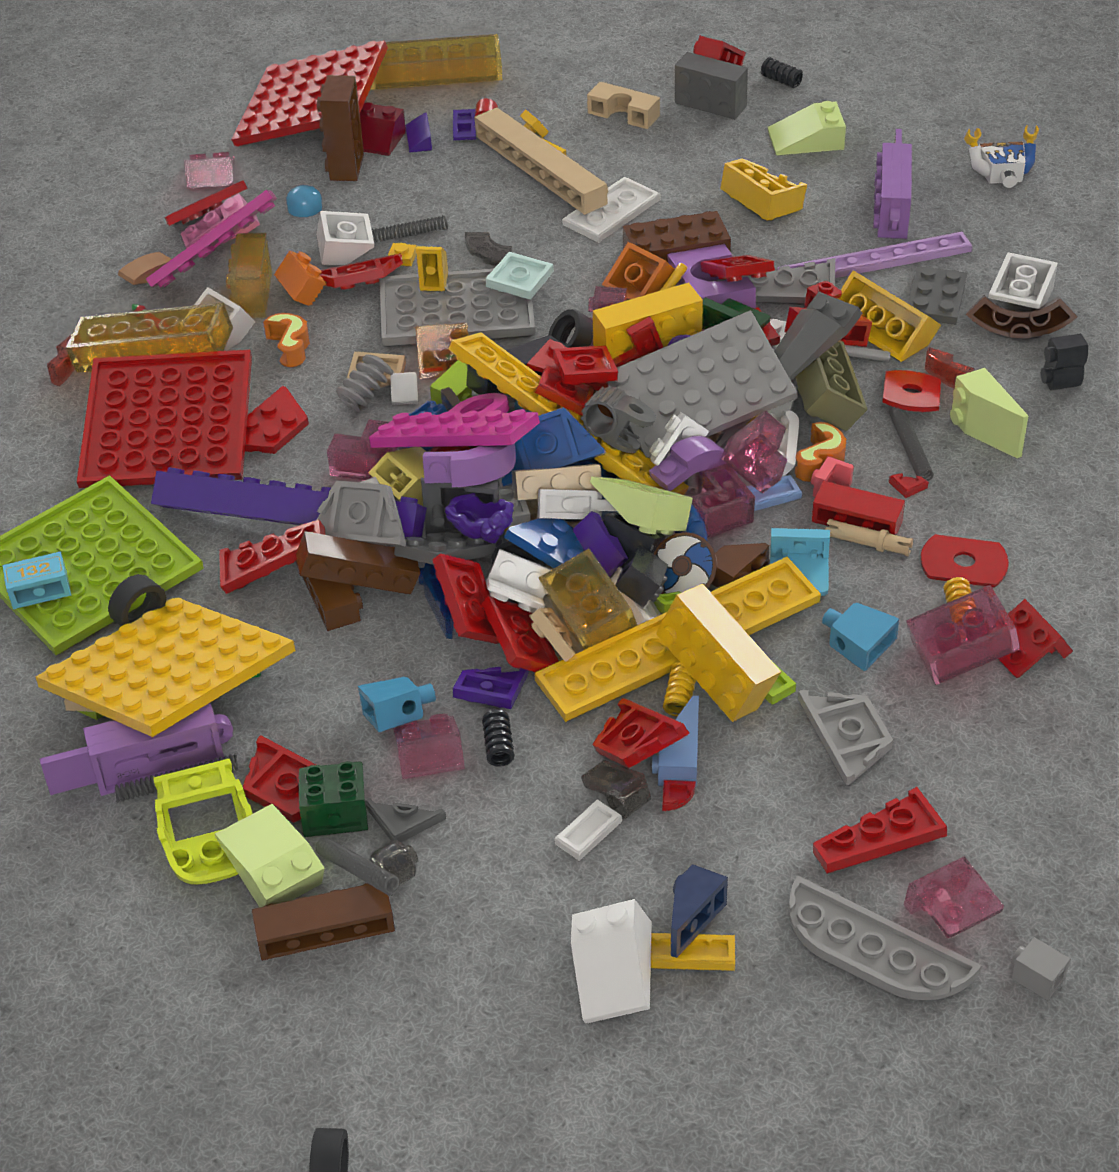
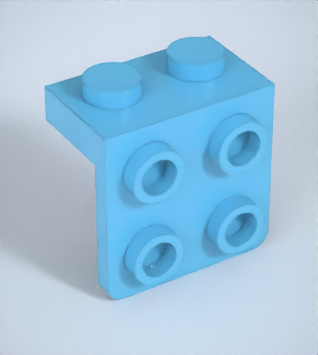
(807, 550)

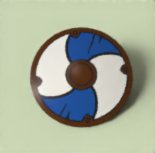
(688, 560)

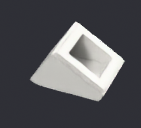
(404, 388)

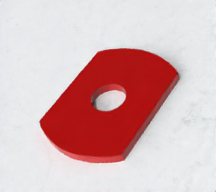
(925, 401)
(989, 557)

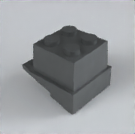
(438, 496)

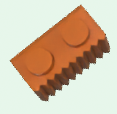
(300, 277)

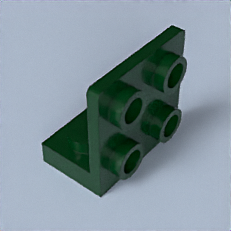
(716, 313)
(332, 799)

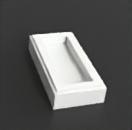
(588, 830)

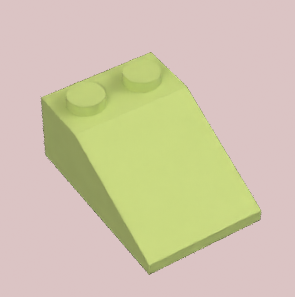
(809, 130)
(988, 412)
(646, 505)
(271, 857)

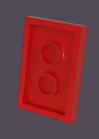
(738, 266)
(464, 593)
(517, 637)

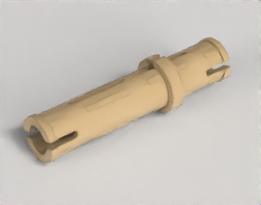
(878, 539)

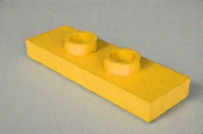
(703, 953)

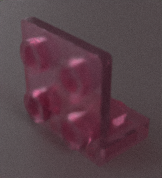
(209, 172)
(429, 746)
(953, 897)

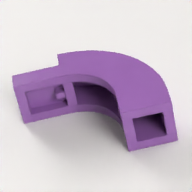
(687, 458)
(469, 466)

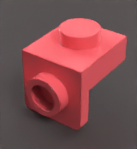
(834, 472)

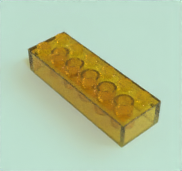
(440, 62)
(149, 333)

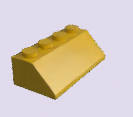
(895, 323)

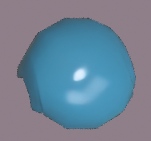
(304, 201)

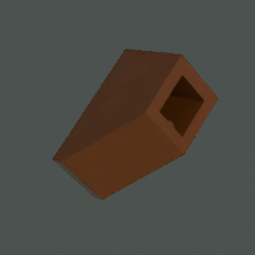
(739, 561)

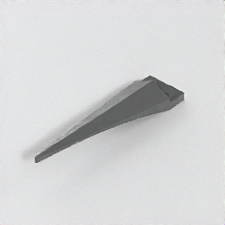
(809, 336)

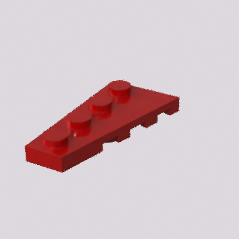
(880, 834)

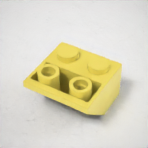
(402, 472)

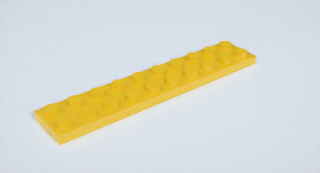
(521, 382)
(640, 655)

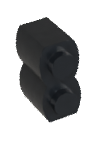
(1064, 362)

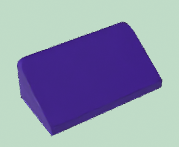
(419, 134)

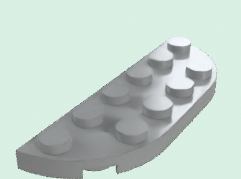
(876, 946)

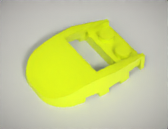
(200, 857)

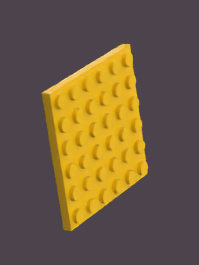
(165, 665)

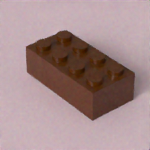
(341, 127)
(678, 234)

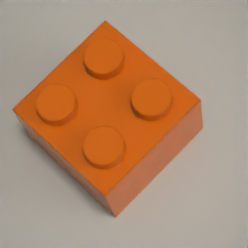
(638, 272)

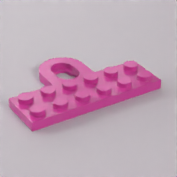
(213, 239)
(472, 422)

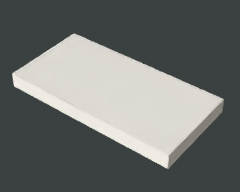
(625, 202)

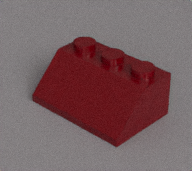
(381, 128)

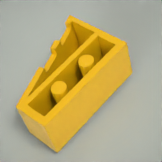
(761, 191)

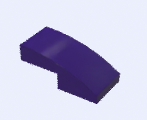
(464, 124)
(595, 536)

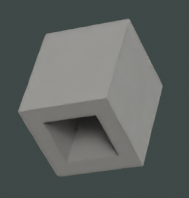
(1040, 968)

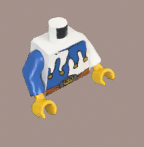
(1002, 161)

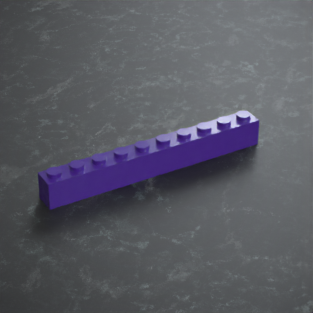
(259, 501)

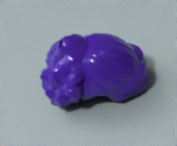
(479, 519)

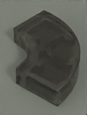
(485, 248)

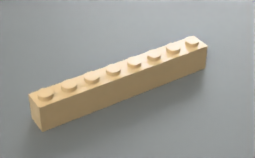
(541, 161)

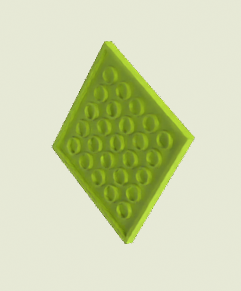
(102, 543)

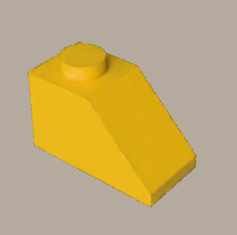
(432, 268)

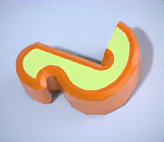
(292, 336)
(827, 442)

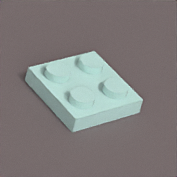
(519, 275)

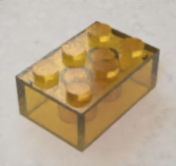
(250, 273)
(587, 600)

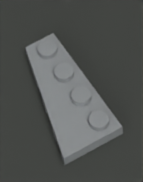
(791, 284)

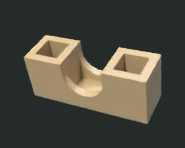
(607, 99)
(566, 478)

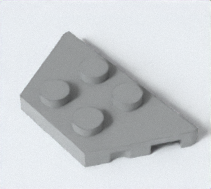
(362, 513)
(848, 731)

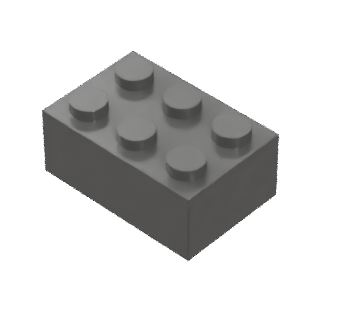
(711, 85)

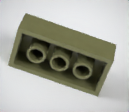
(832, 389)

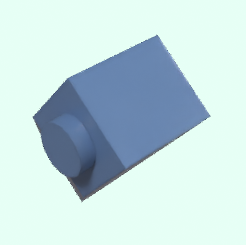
(680, 758)

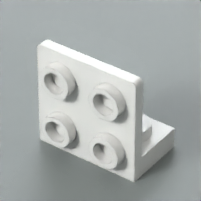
(677, 429)
(517, 580)

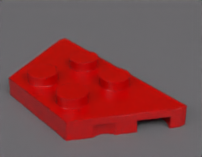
(204, 205)
(364, 271)
(274, 423)
(637, 734)
(275, 778)

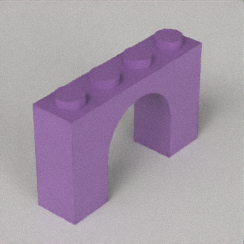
(718, 291)

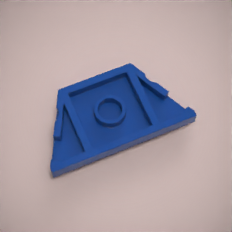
(554, 444)
(546, 539)

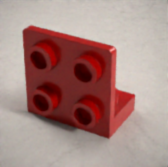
(1035, 639)

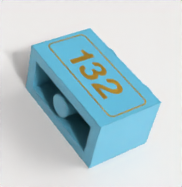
(36, 580)

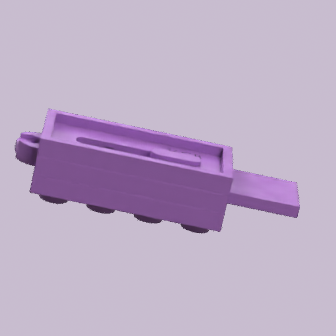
(893, 189)
(123, 754)

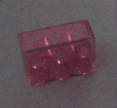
(963, 634)

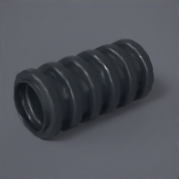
(781, 72)
(498, 737)

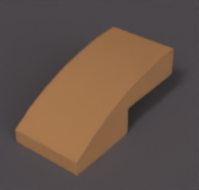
(142, 267)

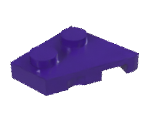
(490, 686)

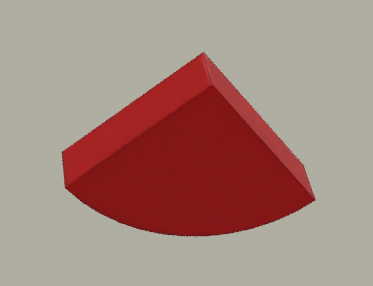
(908, 485)
(677, 792)

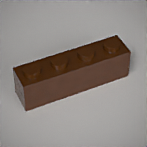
(356, 563)
(334, 601)
(322, 920)

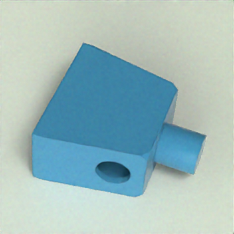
(861, 633)
(394, 702)

